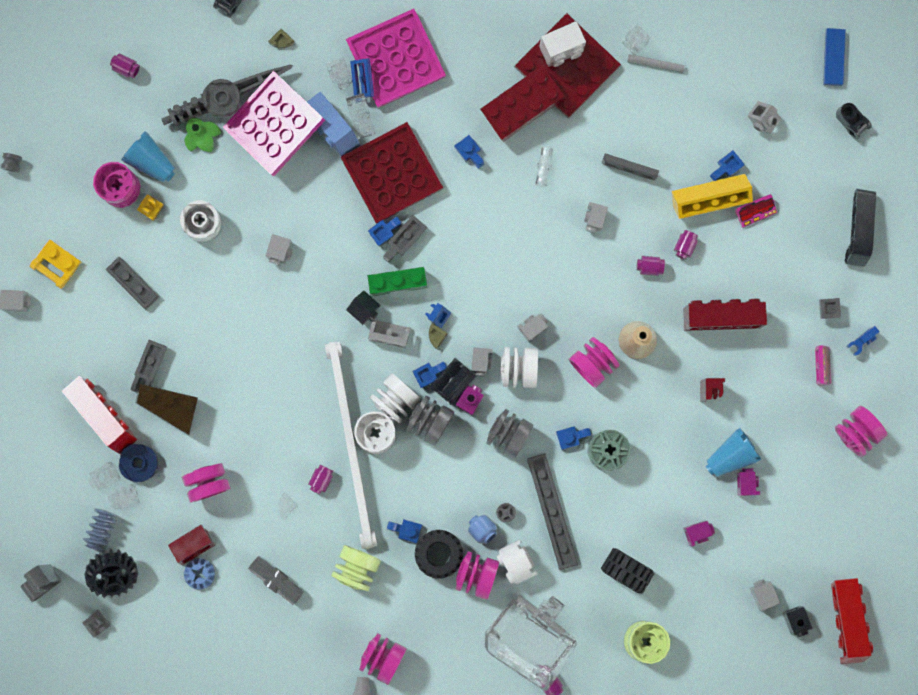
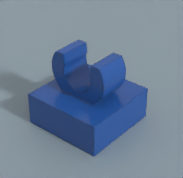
(438, 315)

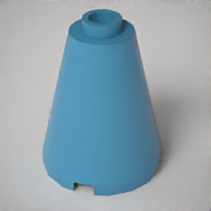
(149, 159)
(733, 454)

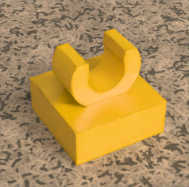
(150, 207)

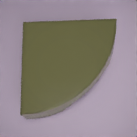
(281, 40)
(436, 335)

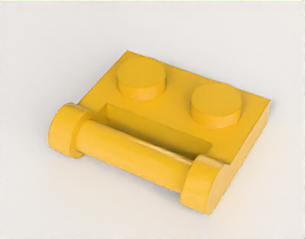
(60, 259)

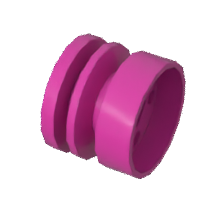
(108, 179)
(595, 361)
(864, 428)
(477, 575)
(382, 658)

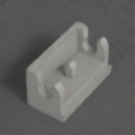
(389, 334)

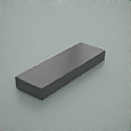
(630, 167)
(132, 283)

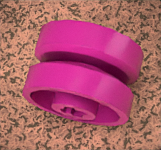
(206, 483)

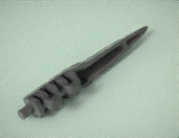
(196, 108)

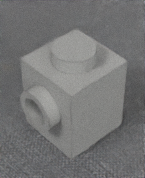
(279, 249)

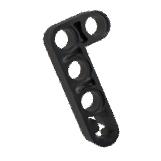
(862, 228)

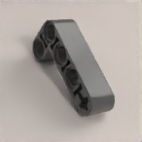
(40, 581)

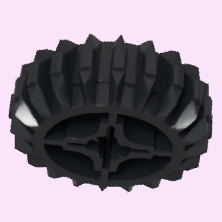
(112, 579)

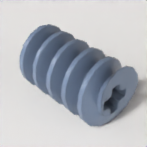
(100, 530)

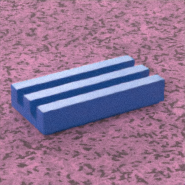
(363, 64)

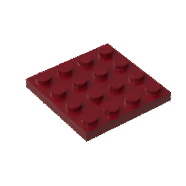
(575, 77)
(391, 172)

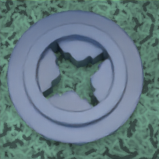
(208, 572)

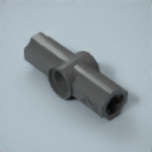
(275, 580)

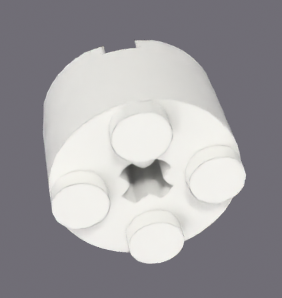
(192, 213)
(516, 562)

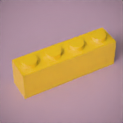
(712, 196)

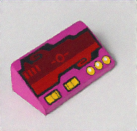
(756, 210)
(822, 361)

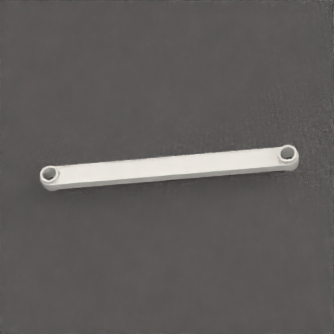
(368, 537)

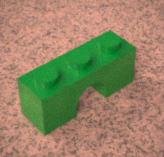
(398, 280)

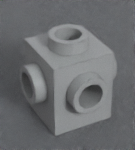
(764, 117)

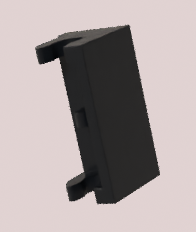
(453, 381)

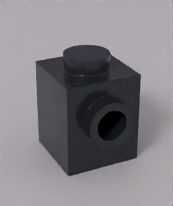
(363, 308)
(797, 621)

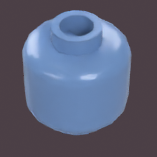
(482, 529)

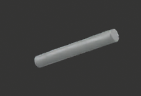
(655, 63)
(531, 608)

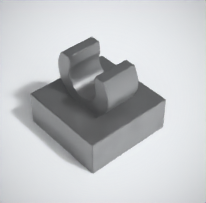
(830, 308)
(96, 624)

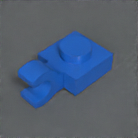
(468, 150)
(728, 164)
(382, 232)
(867, 337)
(427, 374)
(569, 436)
(407, 531)

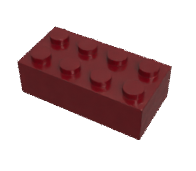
(522, 103)
(724, 316)

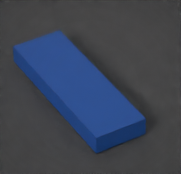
(834, 57)

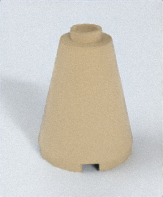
(632, 344)

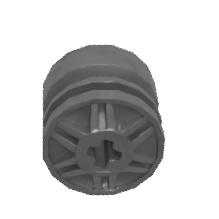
(430, 420)
(509, 433)

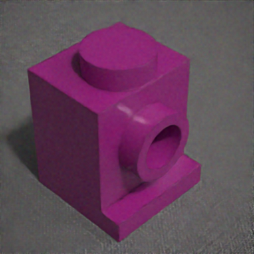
(467, 406)
(747, 482)
(699, 532)

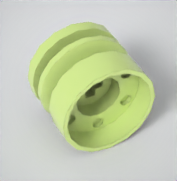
(356, 568)
(657, 640)

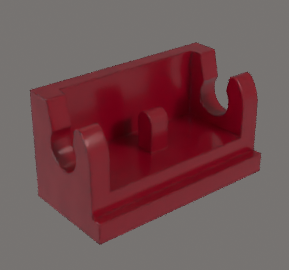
(710, 387)
(191, 545)

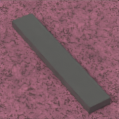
(552, 511)

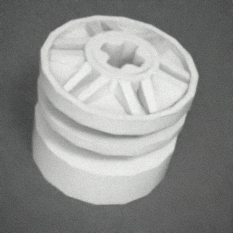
(520, 367)
(395, 398)
(376, 421)

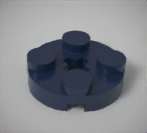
(127, 462)

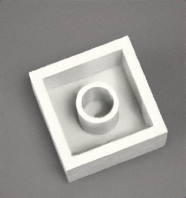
(562, 44)

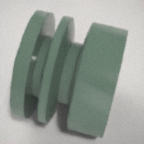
(603, 460)

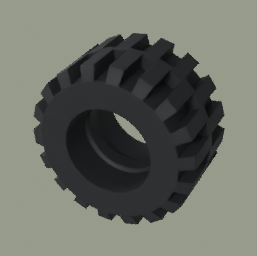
(455, 558)
(627, 571)

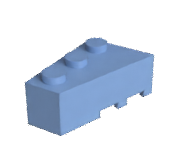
(334, 128)

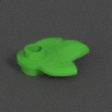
(202, 137)

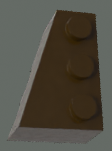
(169, 406)

